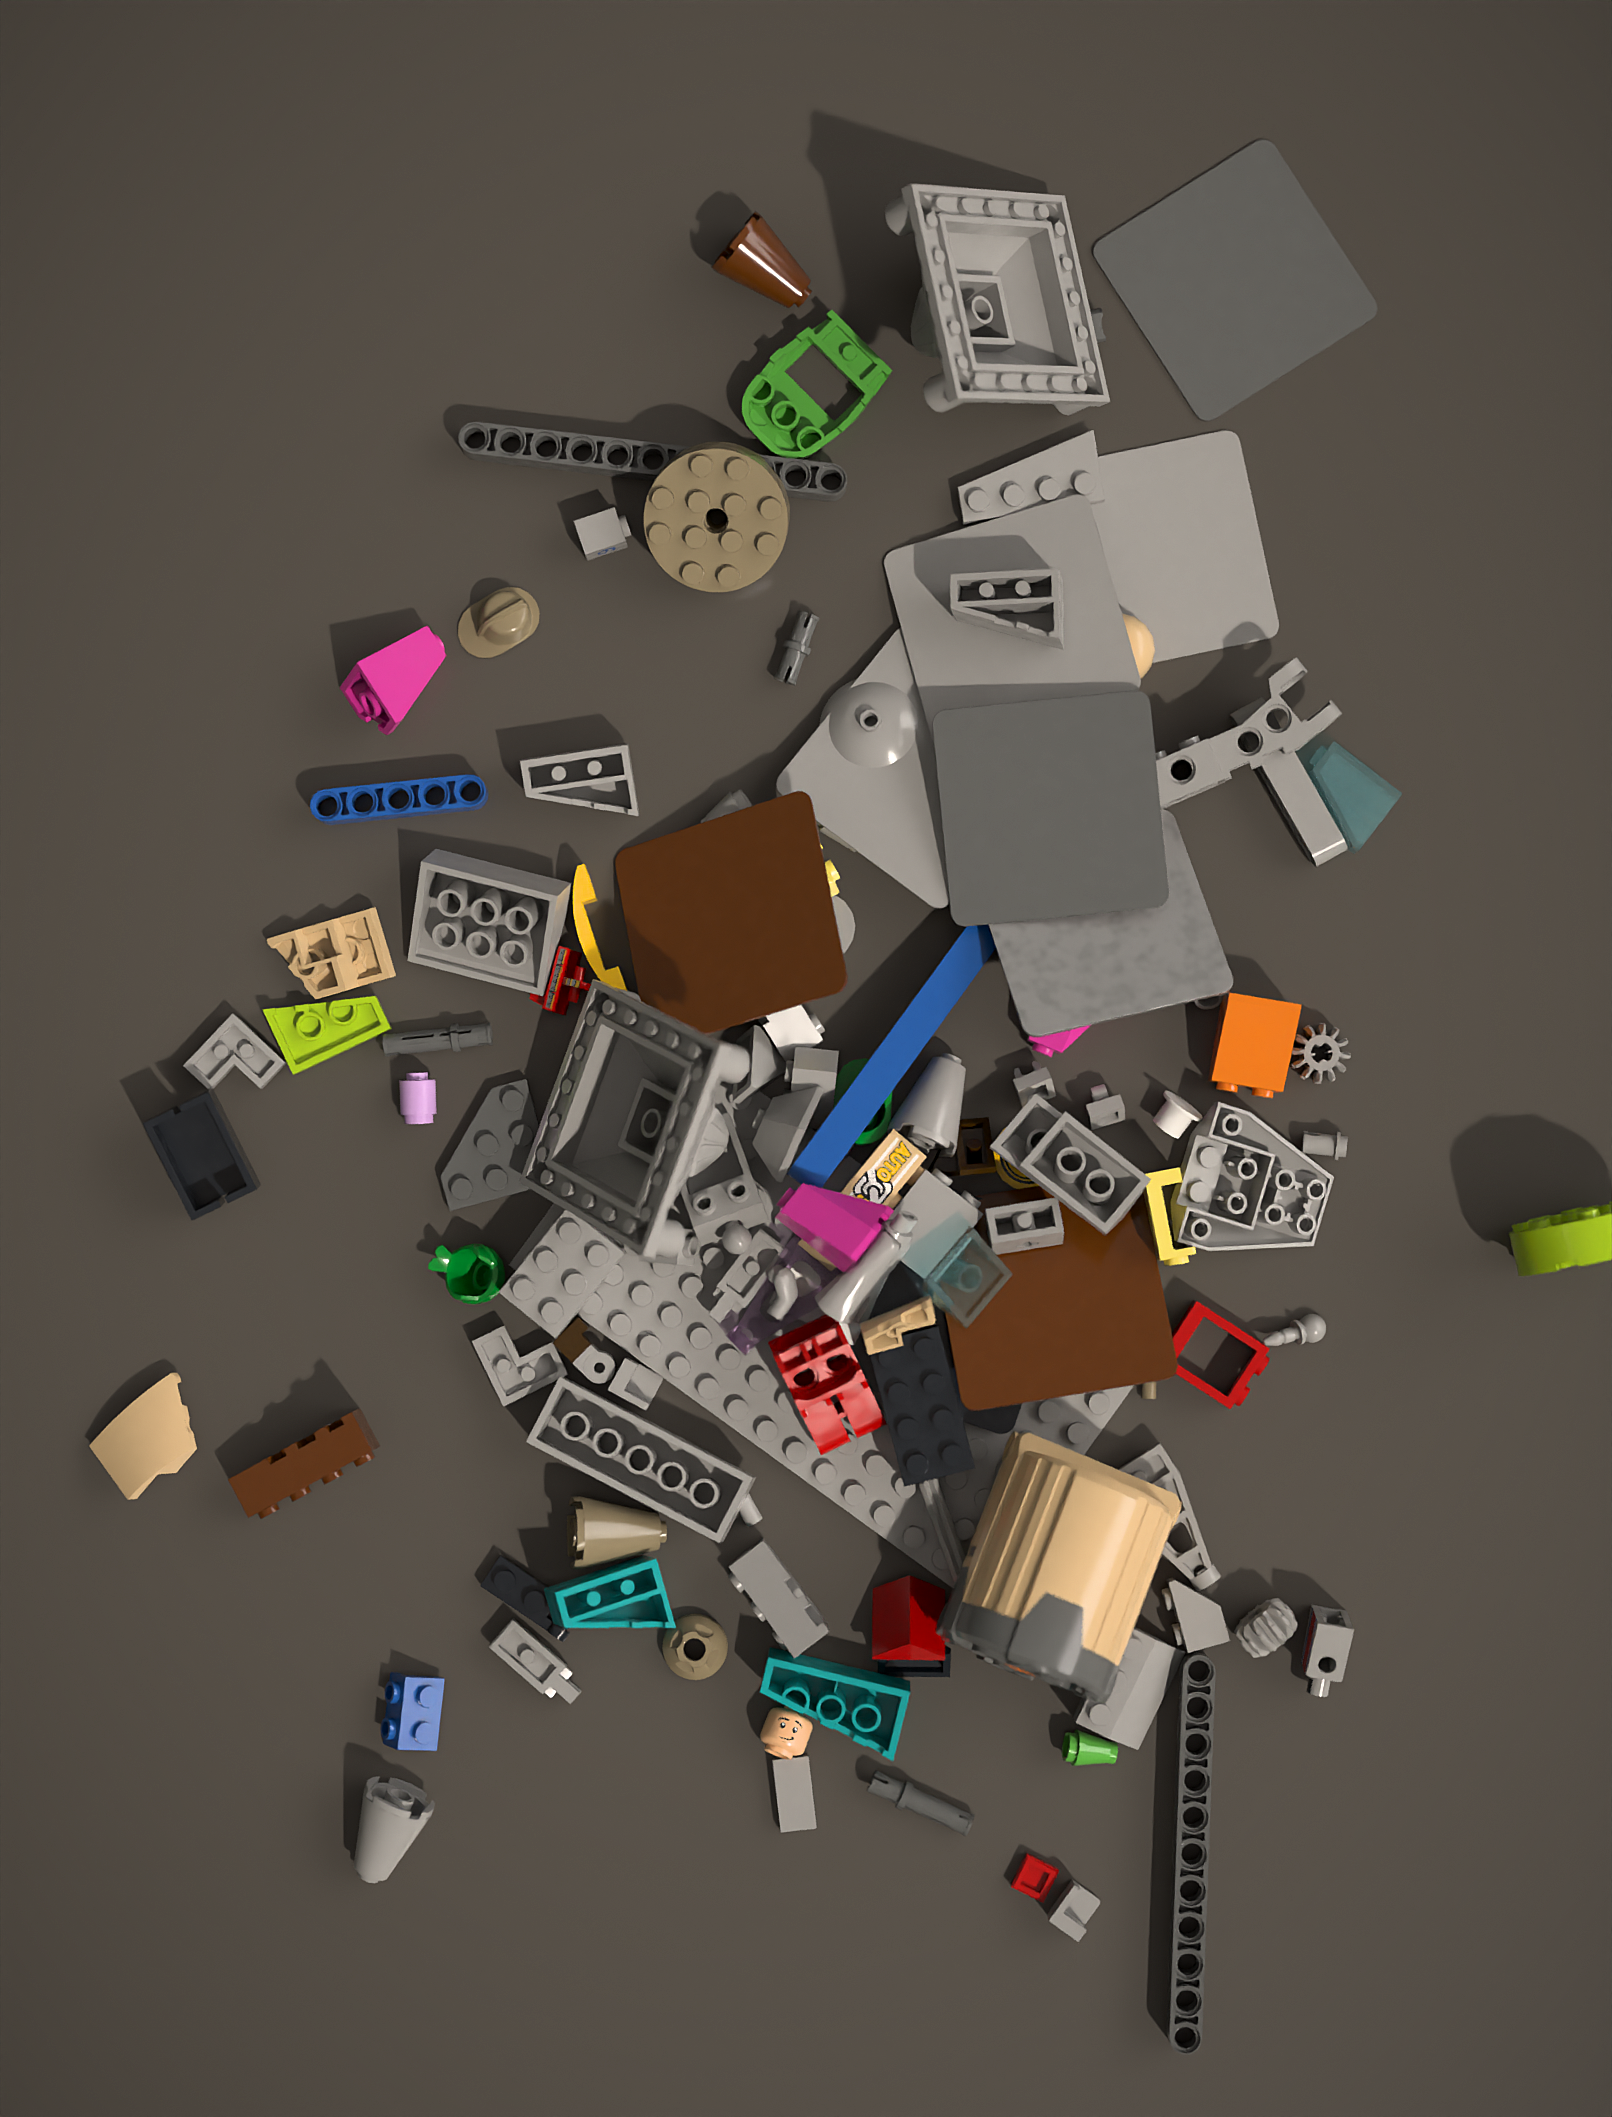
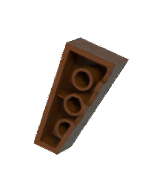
(304, 1463)

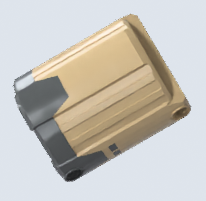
(1058, 1567)

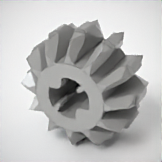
(1321, 1066)
(1266, 1627)

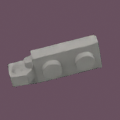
(746, 1276)
(534, 1661)

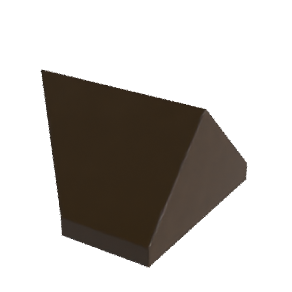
(972, 1151)

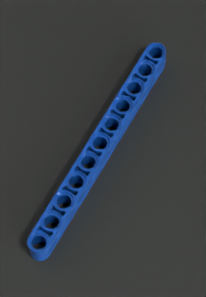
(893, 1057)

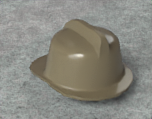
(498, 622)

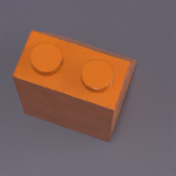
(1253, 1044)

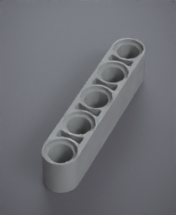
(1294, 794)

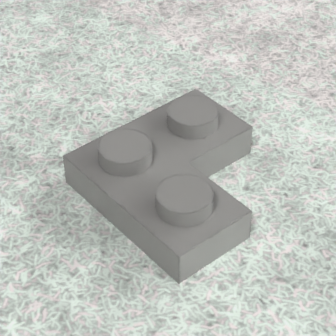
(231, 1046)
(516, 1375)

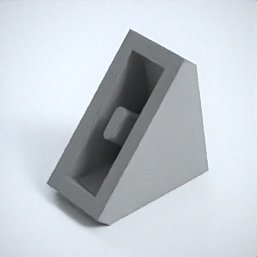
(764, 1067)

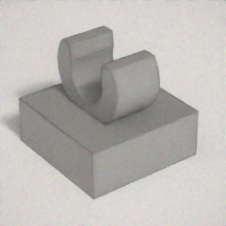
(1034, 1082)
(1104, 1109)

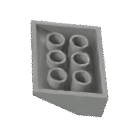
(487, 921)

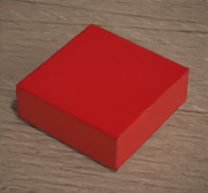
(1034, 1877)

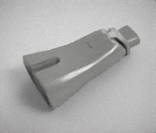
(855, 1291)

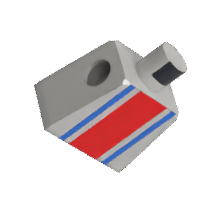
(1327, 1636)

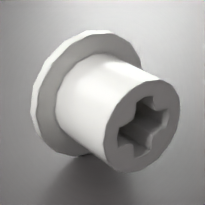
(1175, 1115)

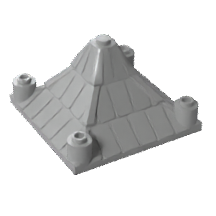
(1000, 298)
(631, 1119)

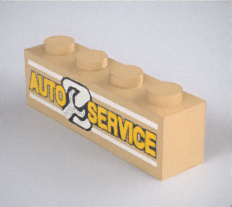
(881, 1178)

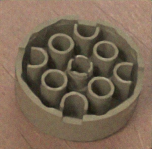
(696, 548)

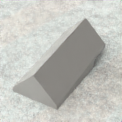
(1071, 1164)

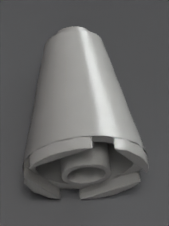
(933, 1107)
(388, 1825)

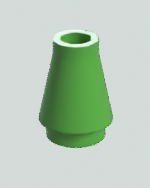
(1086, 1749)

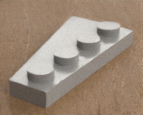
(1036, 480)

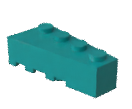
(840, 1696)

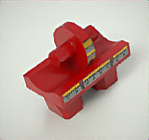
(564, 982)

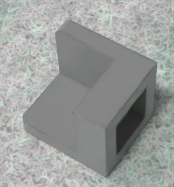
(636, 1383)
(1073, 1910)

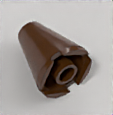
(763, 264)

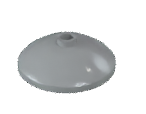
(876, 744)

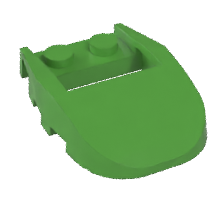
(785, 415)

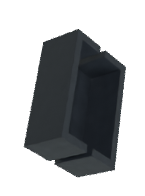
(202, 1154)

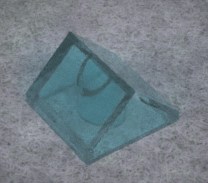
(966, 1278)

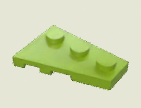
(323, 1030)

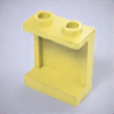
(1158, 1218)

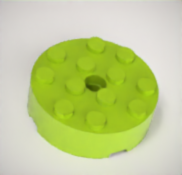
(1563, 1240)

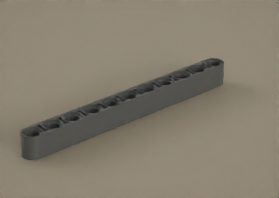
(633, 467)
(1195, 1869)

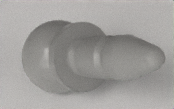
(1309, 1329)

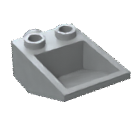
(725, 1198)

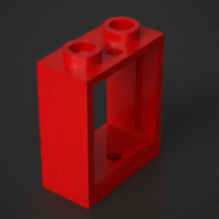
(1255, 1364)

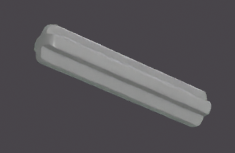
(943, 1525)

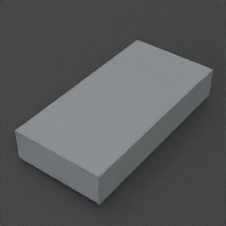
(794, 1793)

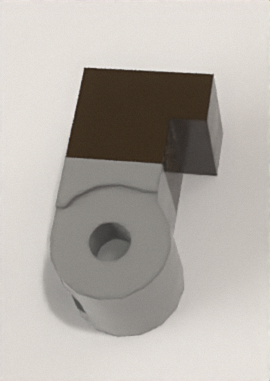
(593, 1363)

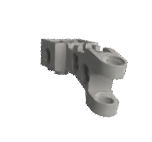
(1217, 756)

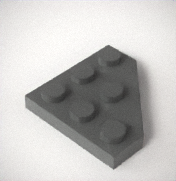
(493, 1148)

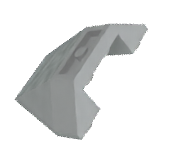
(1246, 1187)

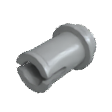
(1325, 1144)

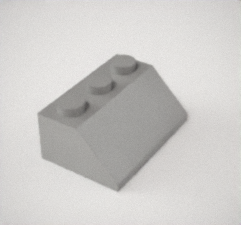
(1138, 1691)

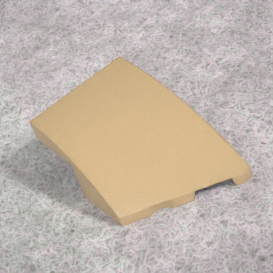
(337, 953)
(886, 1329)
(147, 1438)

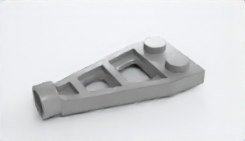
(1158, 1469)

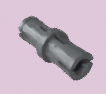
(796, 647)

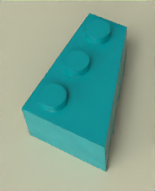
(615, 1596)

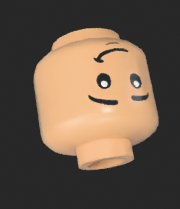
(786, 1732)

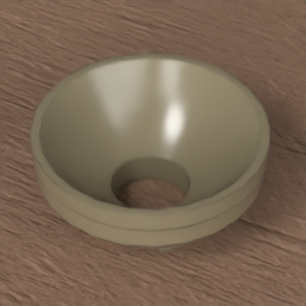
(701, 1628)

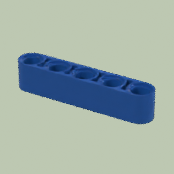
(382, 795)

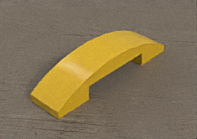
(584, 894)

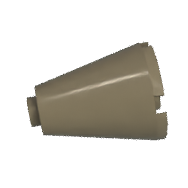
(610, 1532)

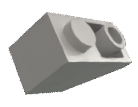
(1197, 1616)

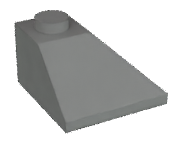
(783, 1128)

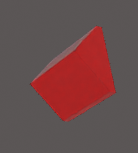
(906, 1620)

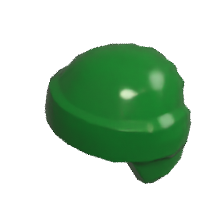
(471, 1272)

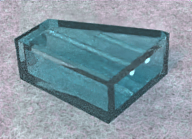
(1351, 793)

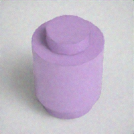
(417, 1098)

